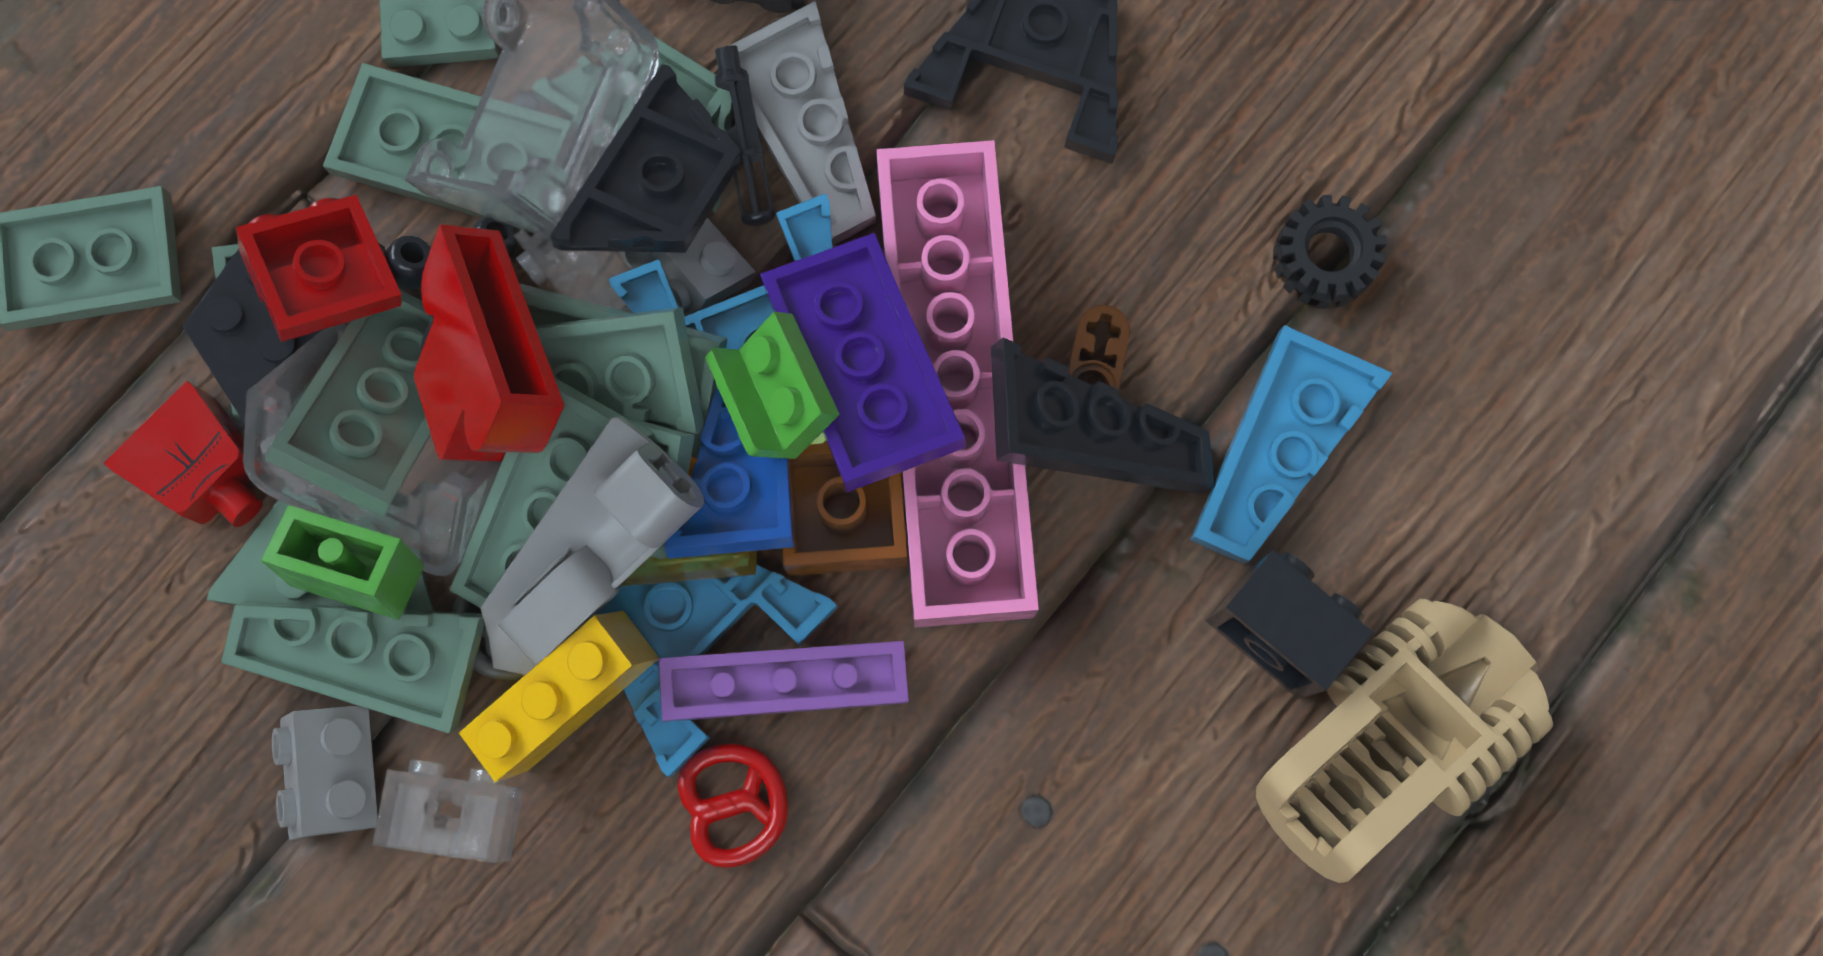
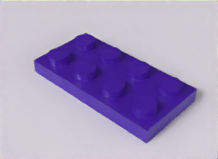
(869, 360)

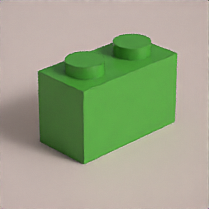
(343, 562)

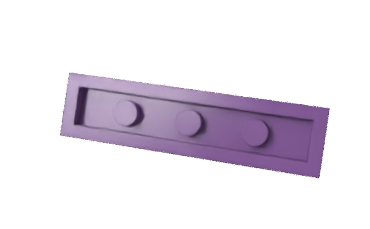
(782, 681)

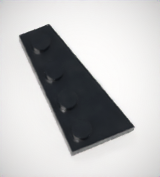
(1088, 429)

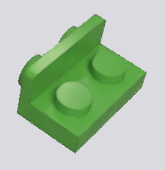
(773, 390)

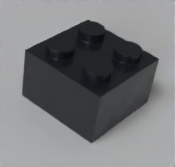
(1290, 624)

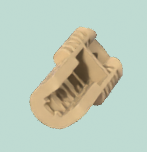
(1416, 722)

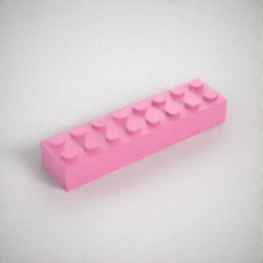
(949, 261)

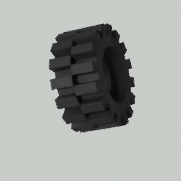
(1347, 224)

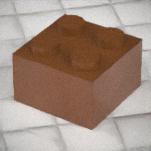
(842, 528)

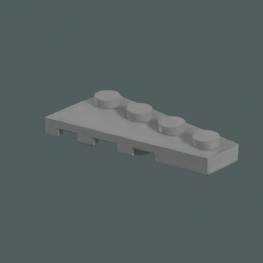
(806, 117)

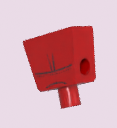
(189, 459)

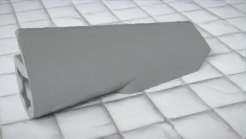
(591, 539)

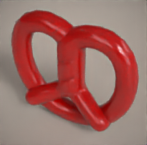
(734, 803)

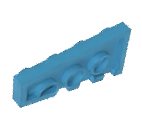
(1289, 428)

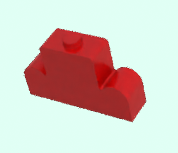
(482, 361)

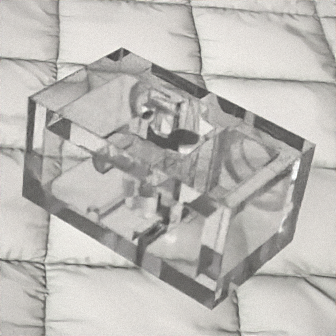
(413, 822)

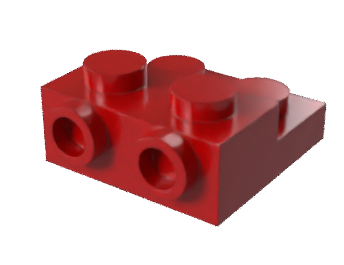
(317, 266)

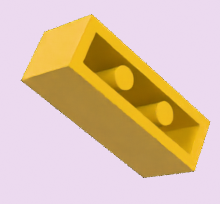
(559, 695)

